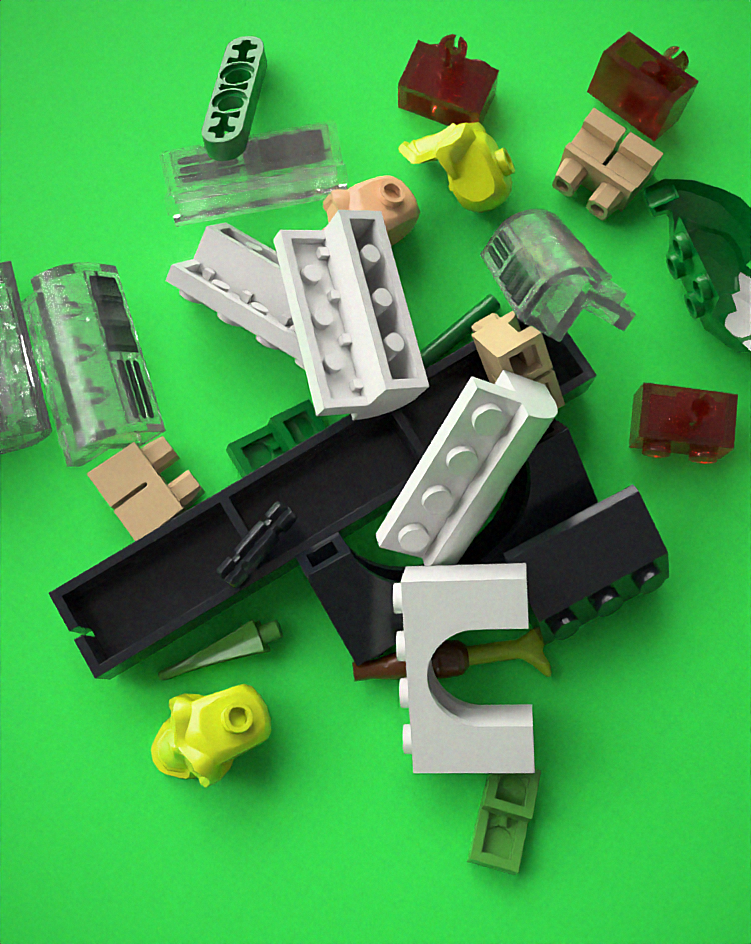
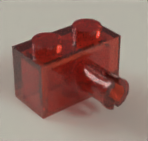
(447, 84)
(643, 84)
(683, 422)

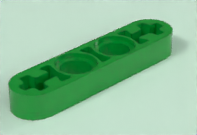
(229, 96)

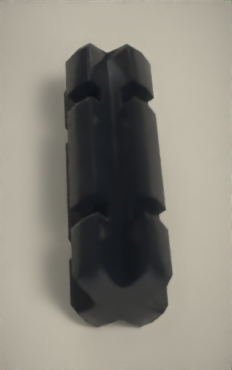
(256, 544)

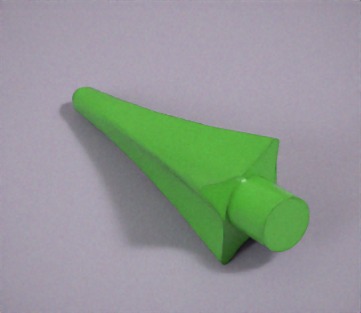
(243, 642)

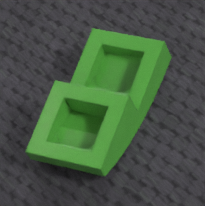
(503, 820)

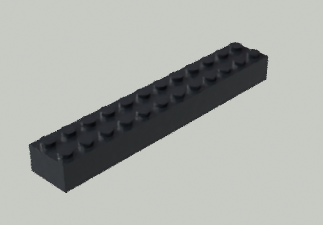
(330, 481)

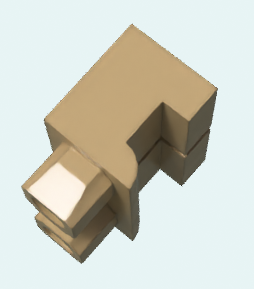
(595, 164)
(520, 352)
(139, 492)

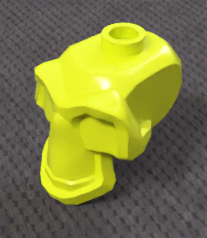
(472, 161)
(210, 733)

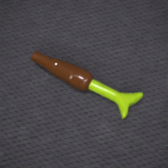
(454, 658)

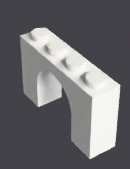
(443, 730)

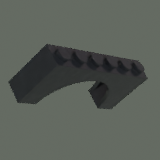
(360, 591)

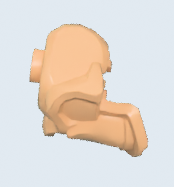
(379, 194)

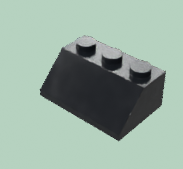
(591, 564)

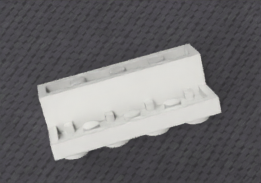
(240, 283)
(351, 316)
(467, 468)

